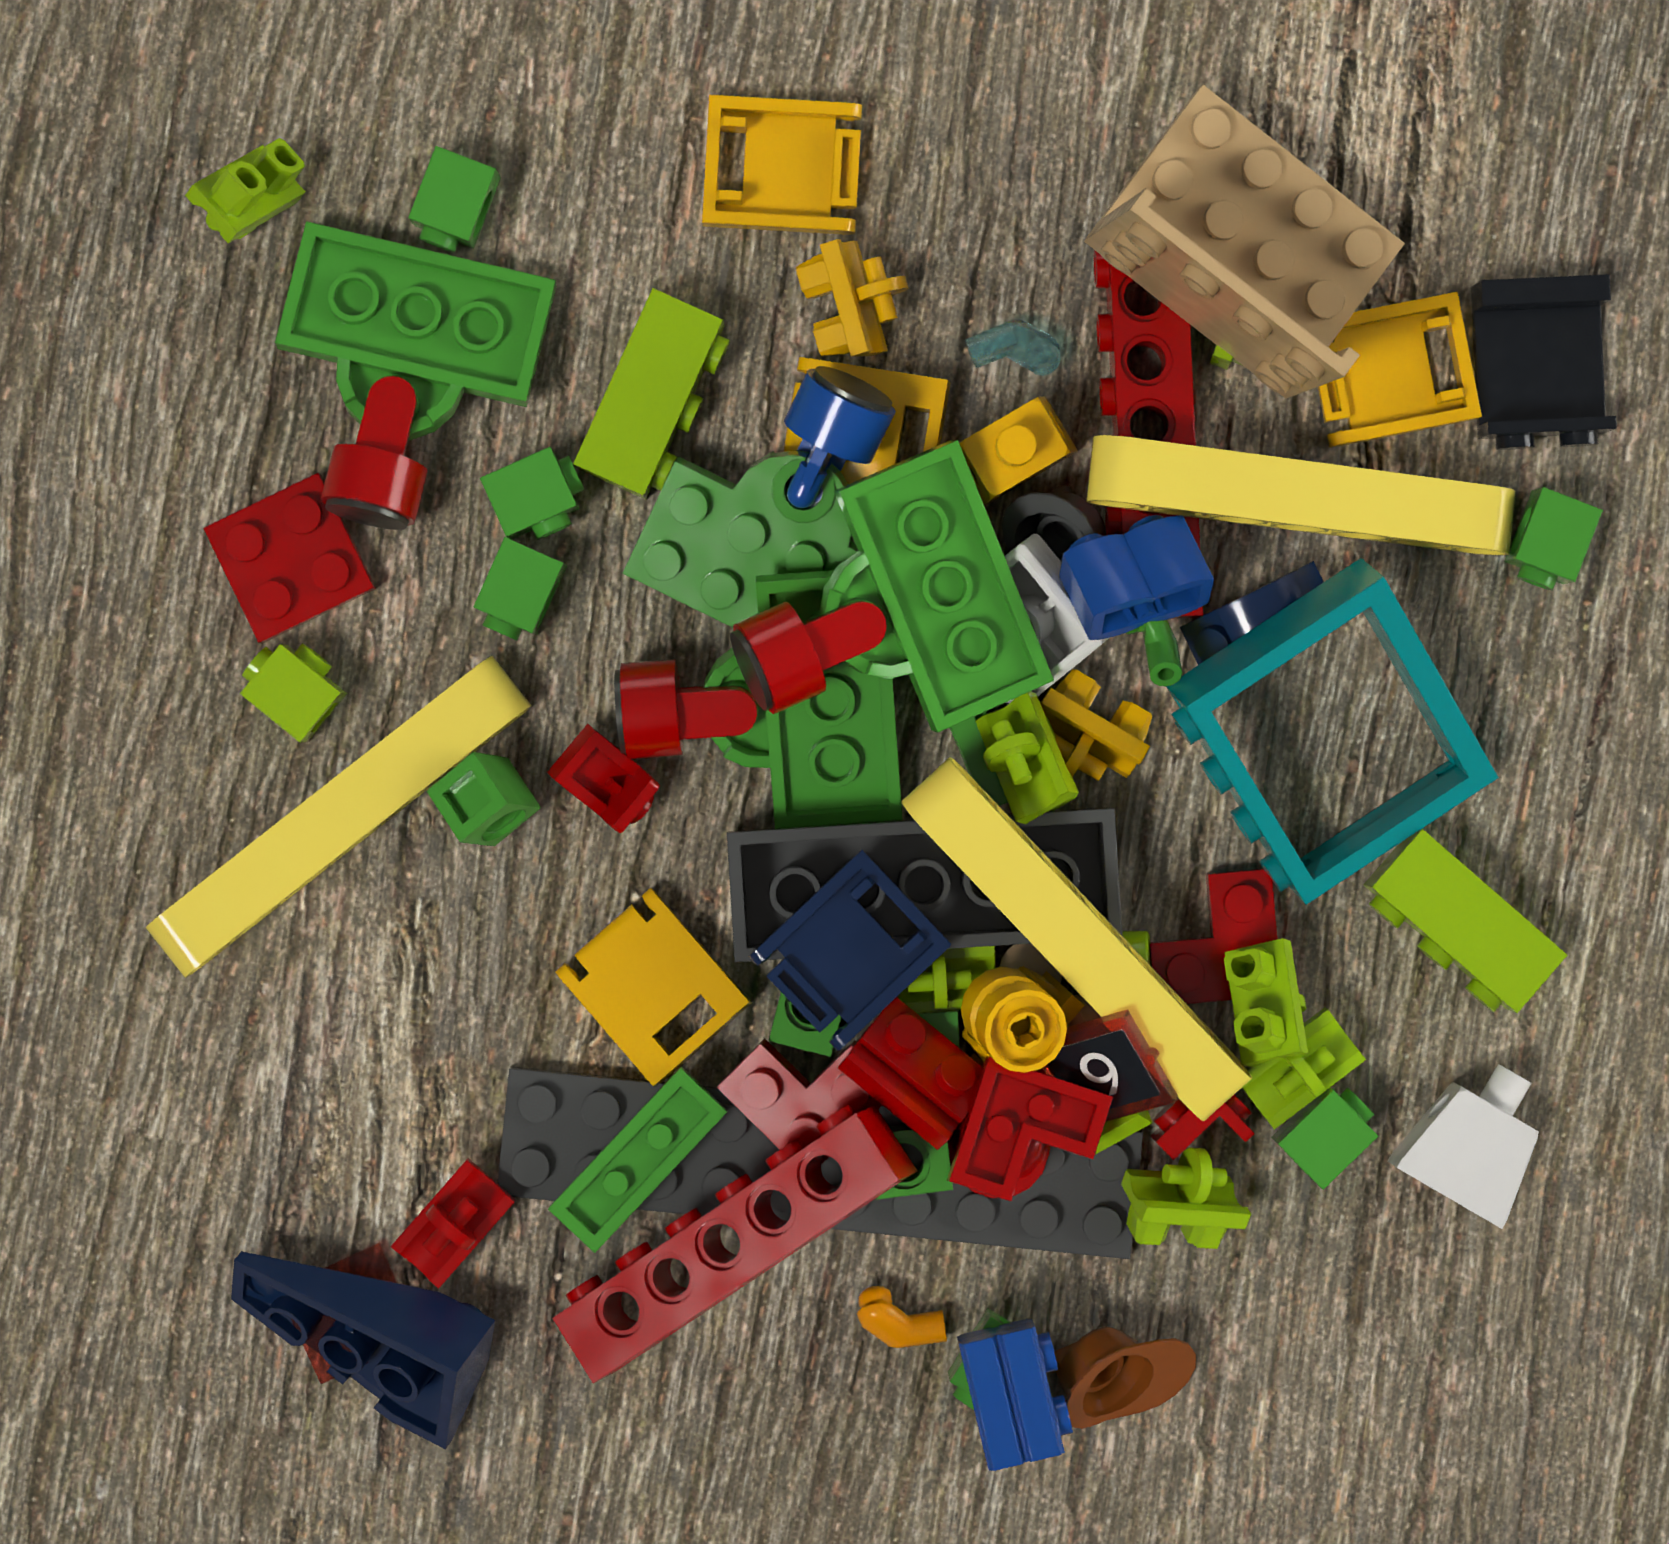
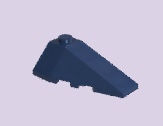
(418, 1342)

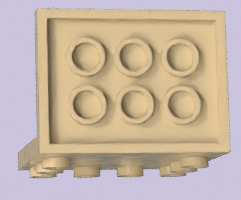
(1246, 245)

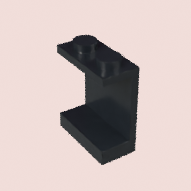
(1540, 360)

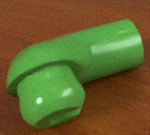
(1161, 652)

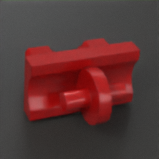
(453, 1223)

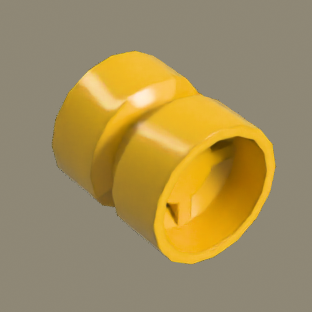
(1013, 1019)

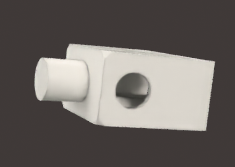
(1472, 1146)

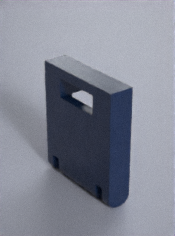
(842, 957)

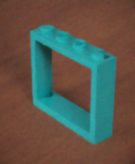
(1272, 644)

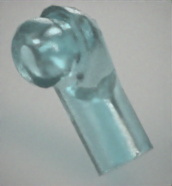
(1018, 342)

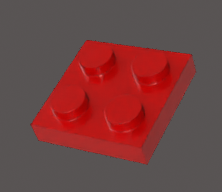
(289, 559)

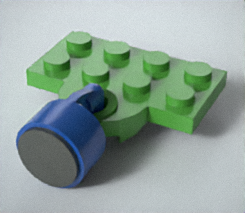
(781, 516)

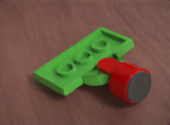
(407, 345)
(914, 600)
(826, 756)

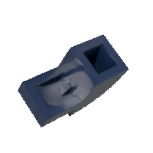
(1233, 620)

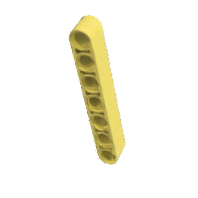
(1300, 495)
(338, 816)
(1073, 934)

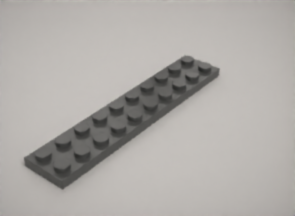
(567, 1118)

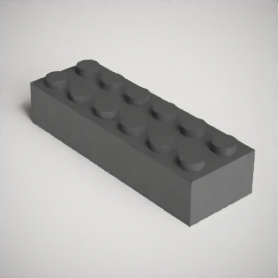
(783, 867)

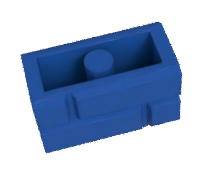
(1013, 1395)

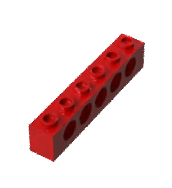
(1123, 394)
(870, 1165)

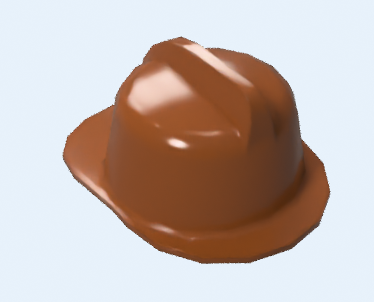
(1117, 1376)

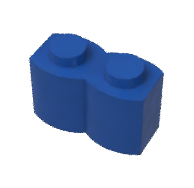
(1135, 576)

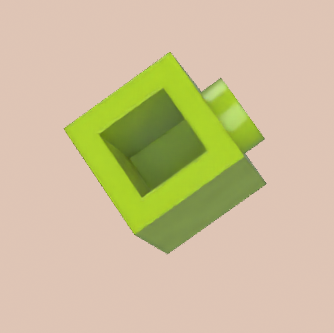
(292, 689)

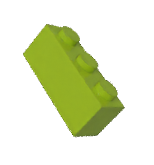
(652, 395)
(1463, 923)

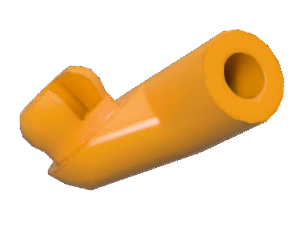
(893, 1325)

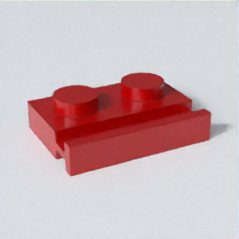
(914, 1072)

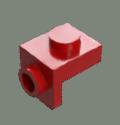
(605, 779)
(1181, 1126)

